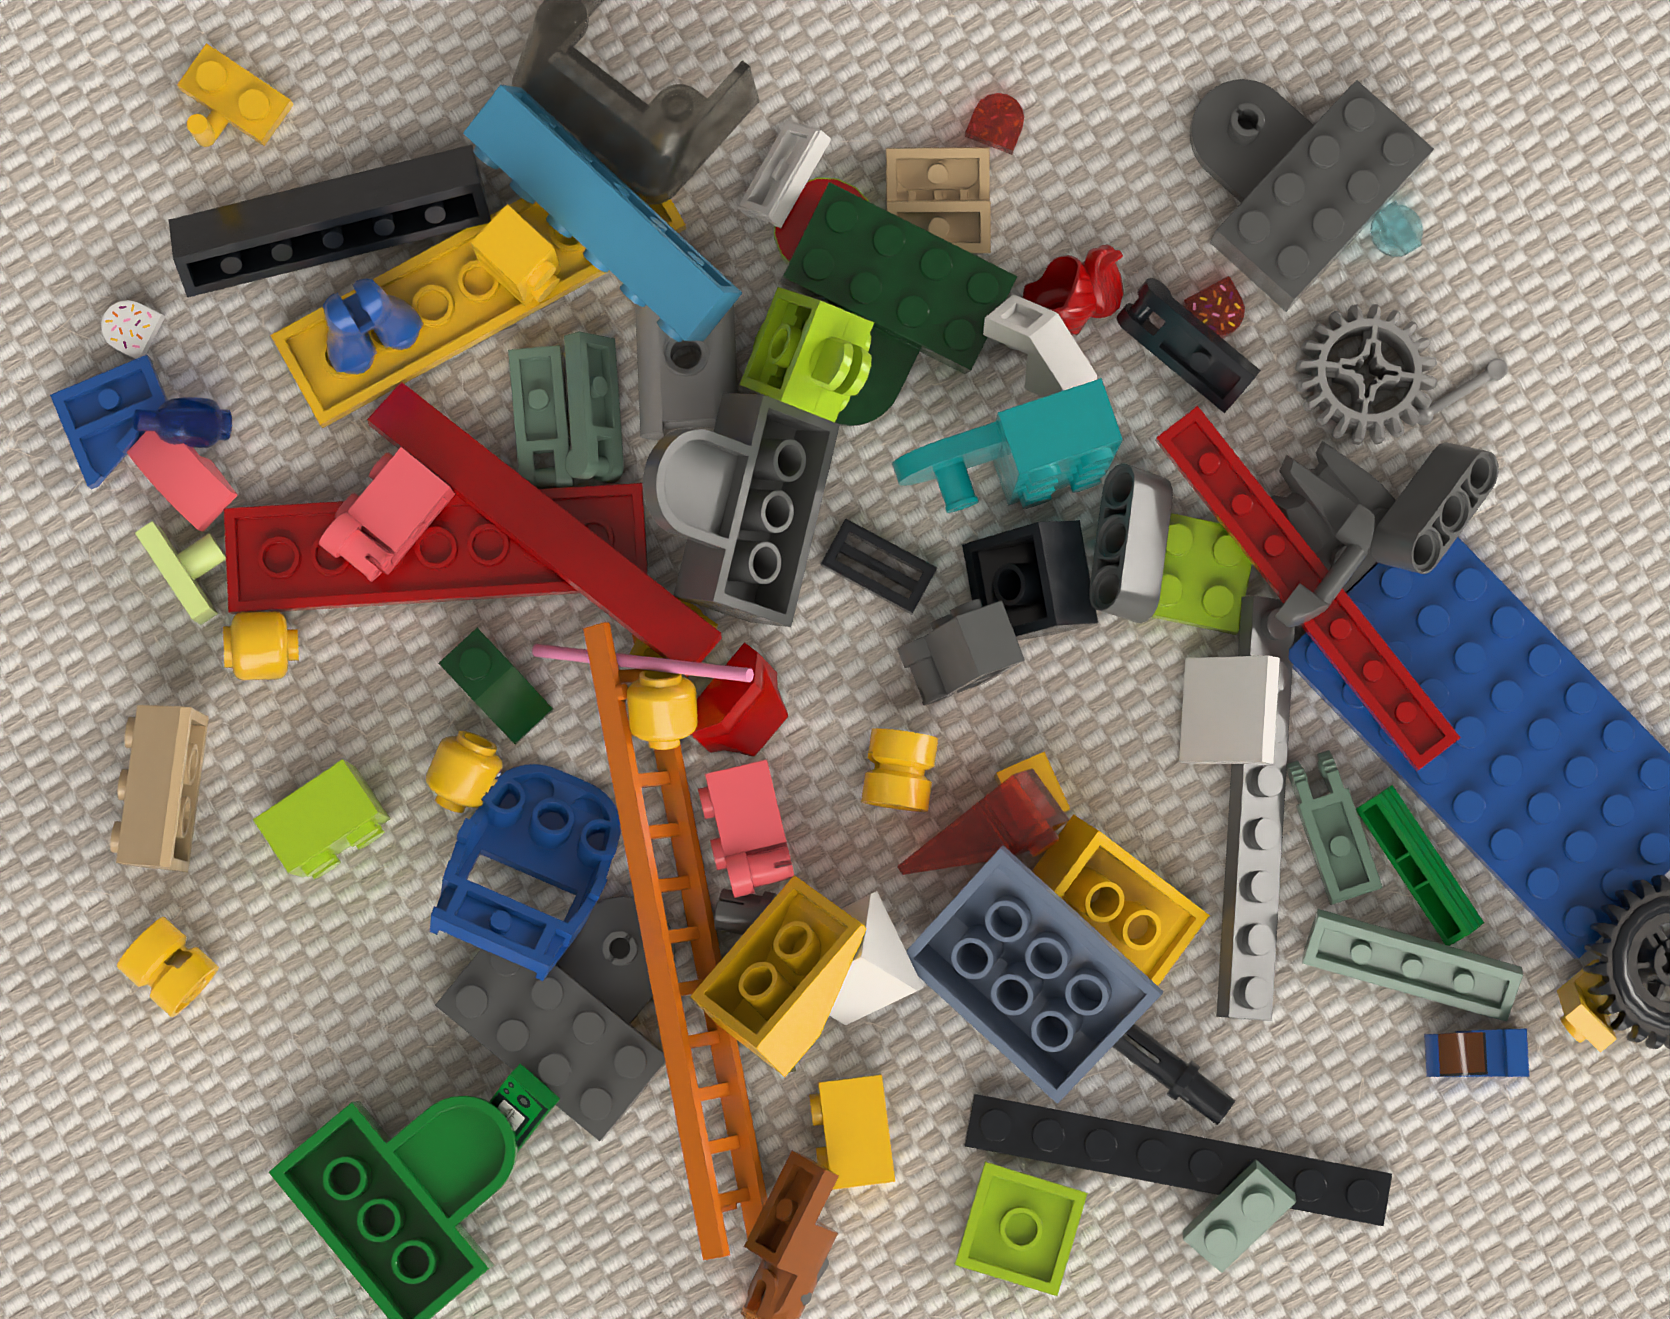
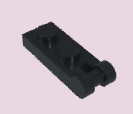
(1187, 345)

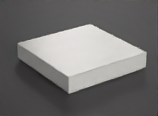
(1229, 710)

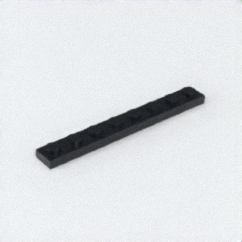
(1170, 1157)

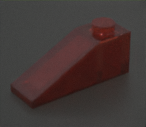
(1014, 815)

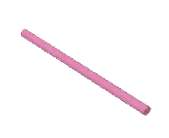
(649, 663)

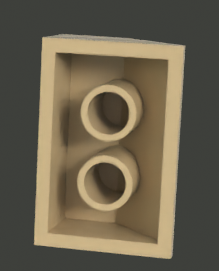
(160, 787)

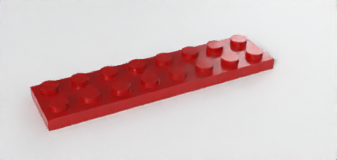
(460, 556)

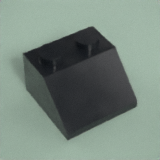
(1037, 576)

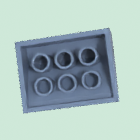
(1031, 974)

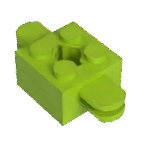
(809, 354)

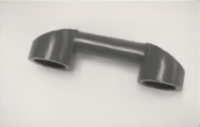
(1305, 604)

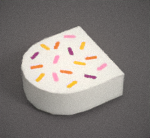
(130, 327)

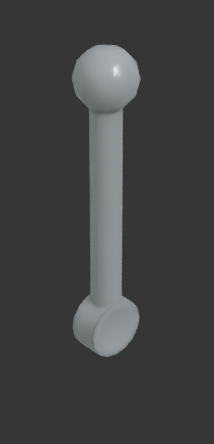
(1495, 371)

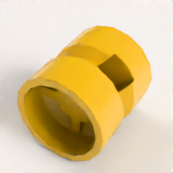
(899, 770)
(167, 966)

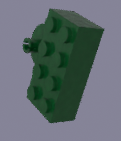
(905, 281)

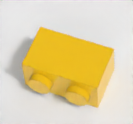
(517, 256)
(854, 1131)

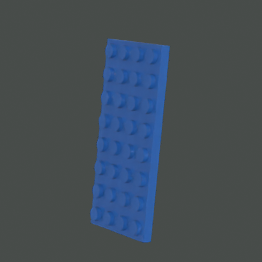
(1549, 766)

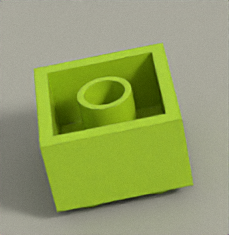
(323, 821)

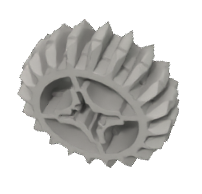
(1341, 373)

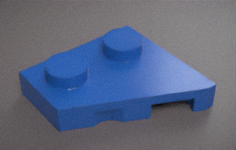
(101, 413)

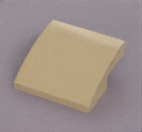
(942, 192)

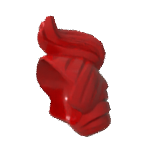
(1080, 288)

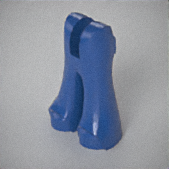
(368, 309)

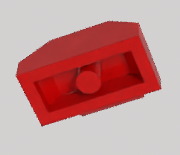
(740, 713)

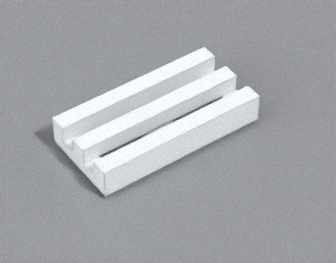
(784, 173)

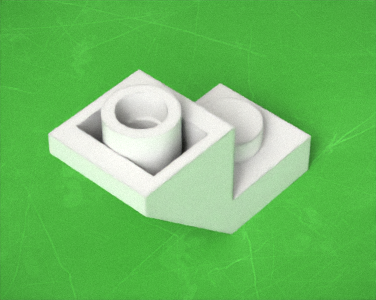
(1053, 354)

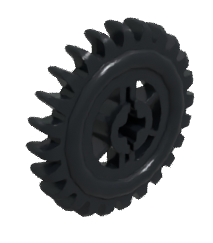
(1636, 953)

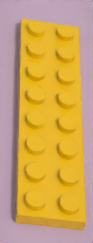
(457, 308)

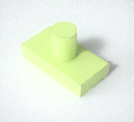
(184, 568)

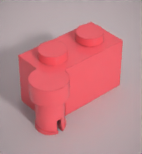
(387, 514)
(749, 827)

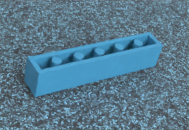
(601, 214)

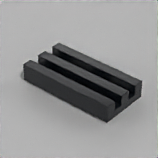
(917, 587)

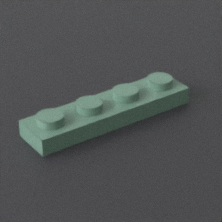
(1412, 965)

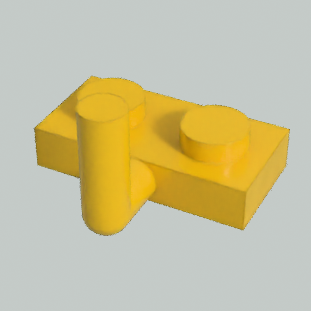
(232, 97)

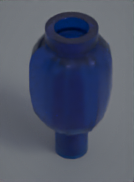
(186, 421)

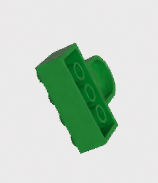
(400, 1201)

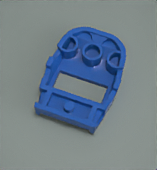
(542, 827)

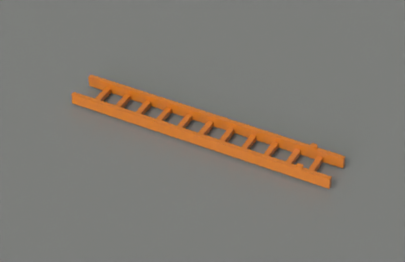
(707, 1203)

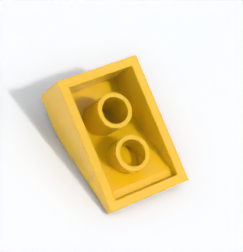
(1120, 898)
(783, 975)

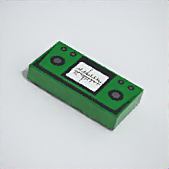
(524, 1102)

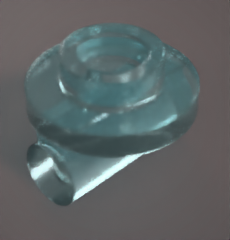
(1396, 230)

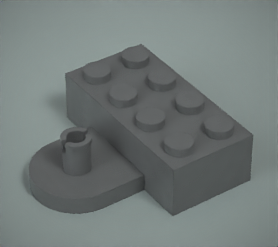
(1299, 182)
(743, 504)
(573, 1023)

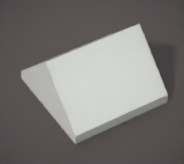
(880, 966)

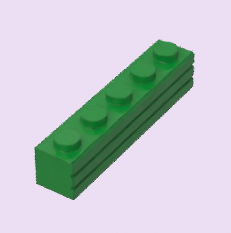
(1419, 866)

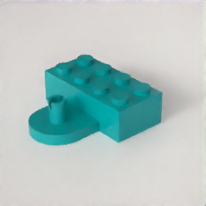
(1033, 448)

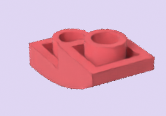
(183, 478)

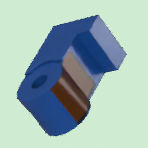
(1477, 1053)

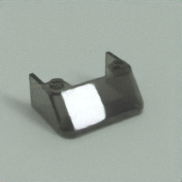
(643, 144)

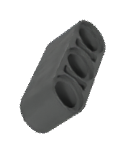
(1434, 507)
(1131, 543)

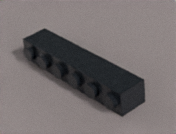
(328, 221)

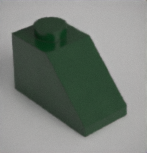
(496, 686)

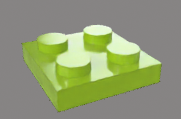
(1202, 576)
(1020, 1228)

